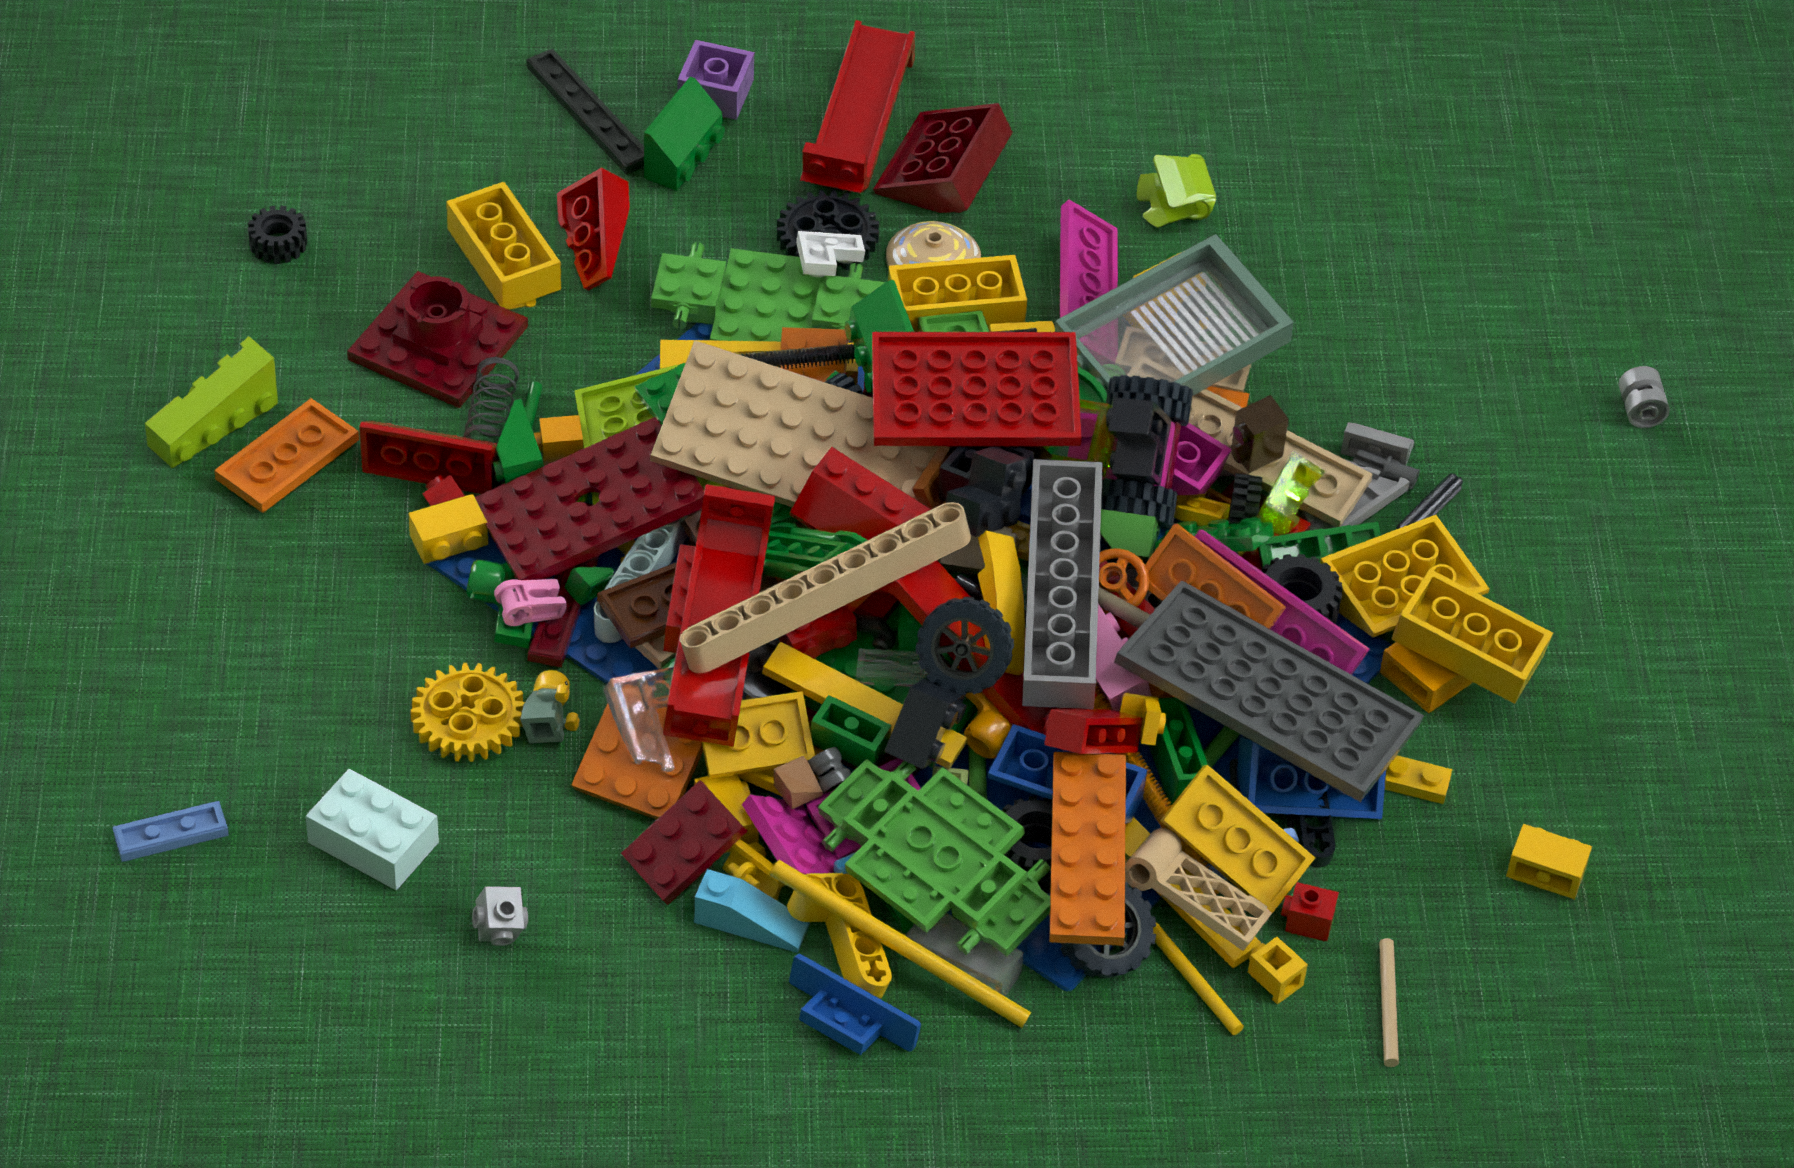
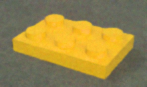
(767, 736)

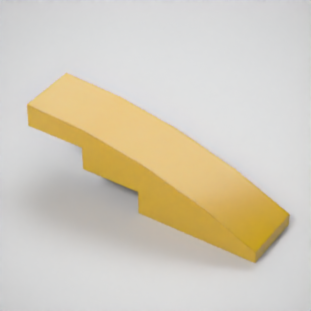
(1003, 589)

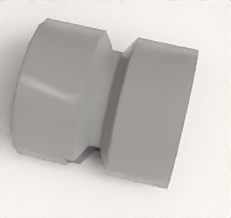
(1644, 397)

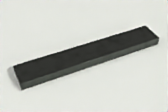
(588, 110)

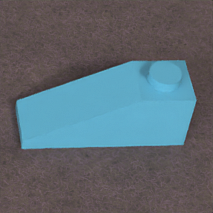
(746, 911)

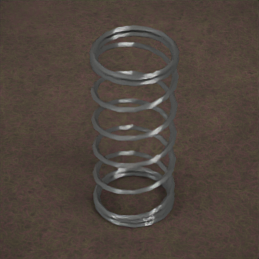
(502, 387)

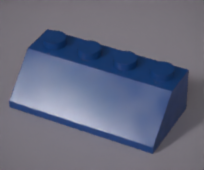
(1029, 767)
(1286, 789)

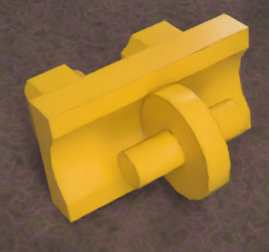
(750, 865)

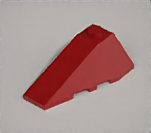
(594, 220)

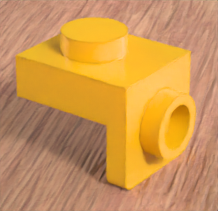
(1149, 709)

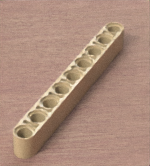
(825, 587)

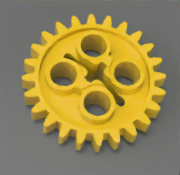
(467, 712)

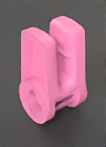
(530, 602)

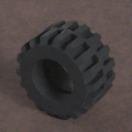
(1308, 582)
(1037, 823)

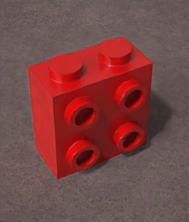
(824, 633)

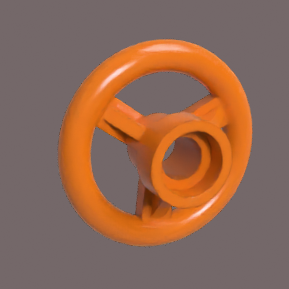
(1119, 569)

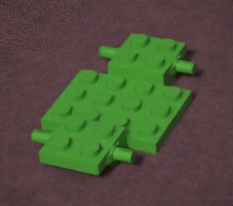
(754, 294)
(937, 854)

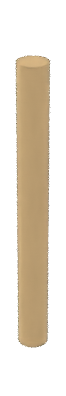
(1388, 1000)

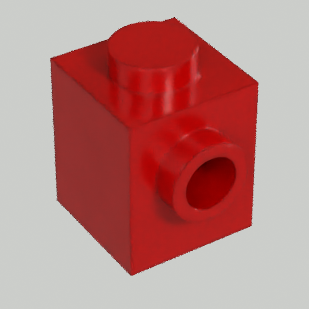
(1310, 911)

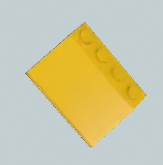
(1387, 570)

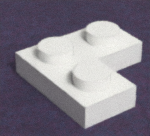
(821, 250)

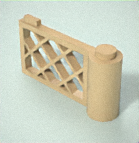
(1160, 863)

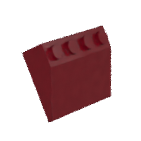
(946, 157)

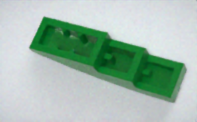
(1317, 542)

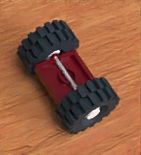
(1145, 497)

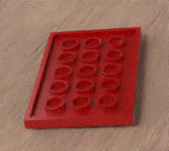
(975, 389)

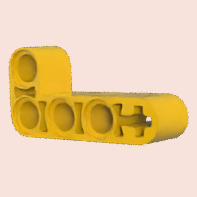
(857, 953)

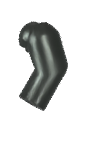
(883, 635)

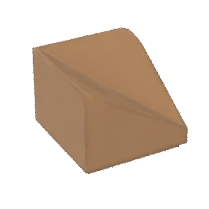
(796, 782)

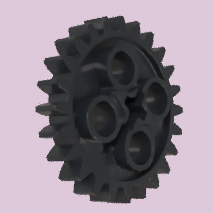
(827, 215)

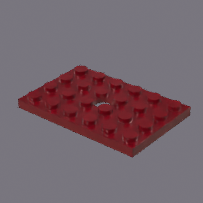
(548, 531)

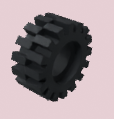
(277, 222)
(1245, 497)

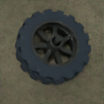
(949, 675)
(1135, 949)

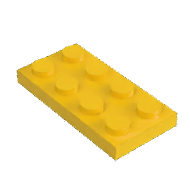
(1237, 838)

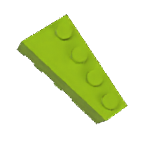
(215, 405)

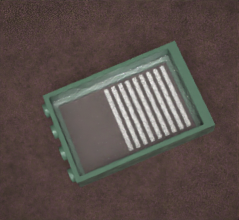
(1180, 321)

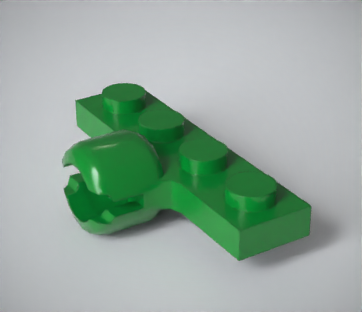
(481, 585)

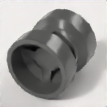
(829, 769)

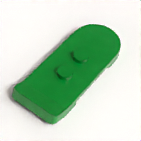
(798, 549)

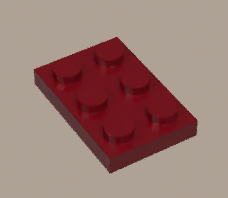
(684, 842)

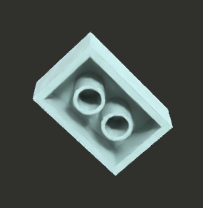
(372, 829)

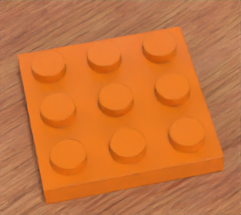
(614, 777)

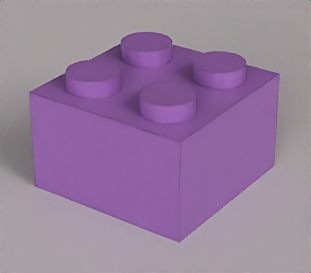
(722, 72)

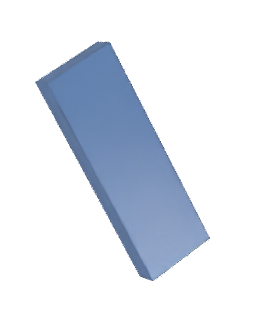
(170, 831)

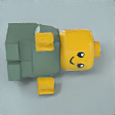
(543, 709)

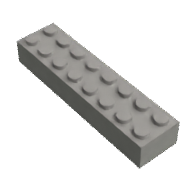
(1063, 585)

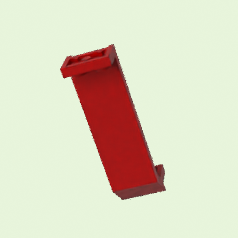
(859, 109)
(723, 573)
(933, 586)

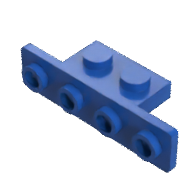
(848, 1011)

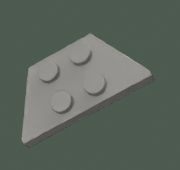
(1376, 496)

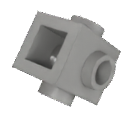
(499, 915)

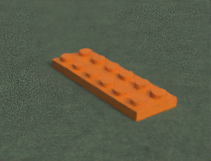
(1088, 849)

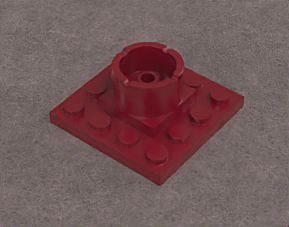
(437, 337)

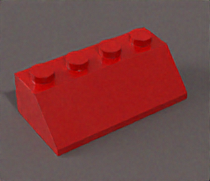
(425, 455)
(852, 499)

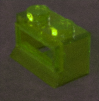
(1289, 492)

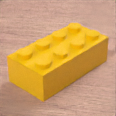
(503, 245)
(962, 286)
(1472, 636)

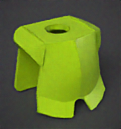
(1177, 190)

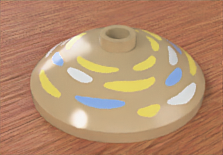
(930, 243)

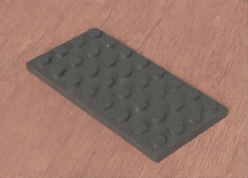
(1269, 690)

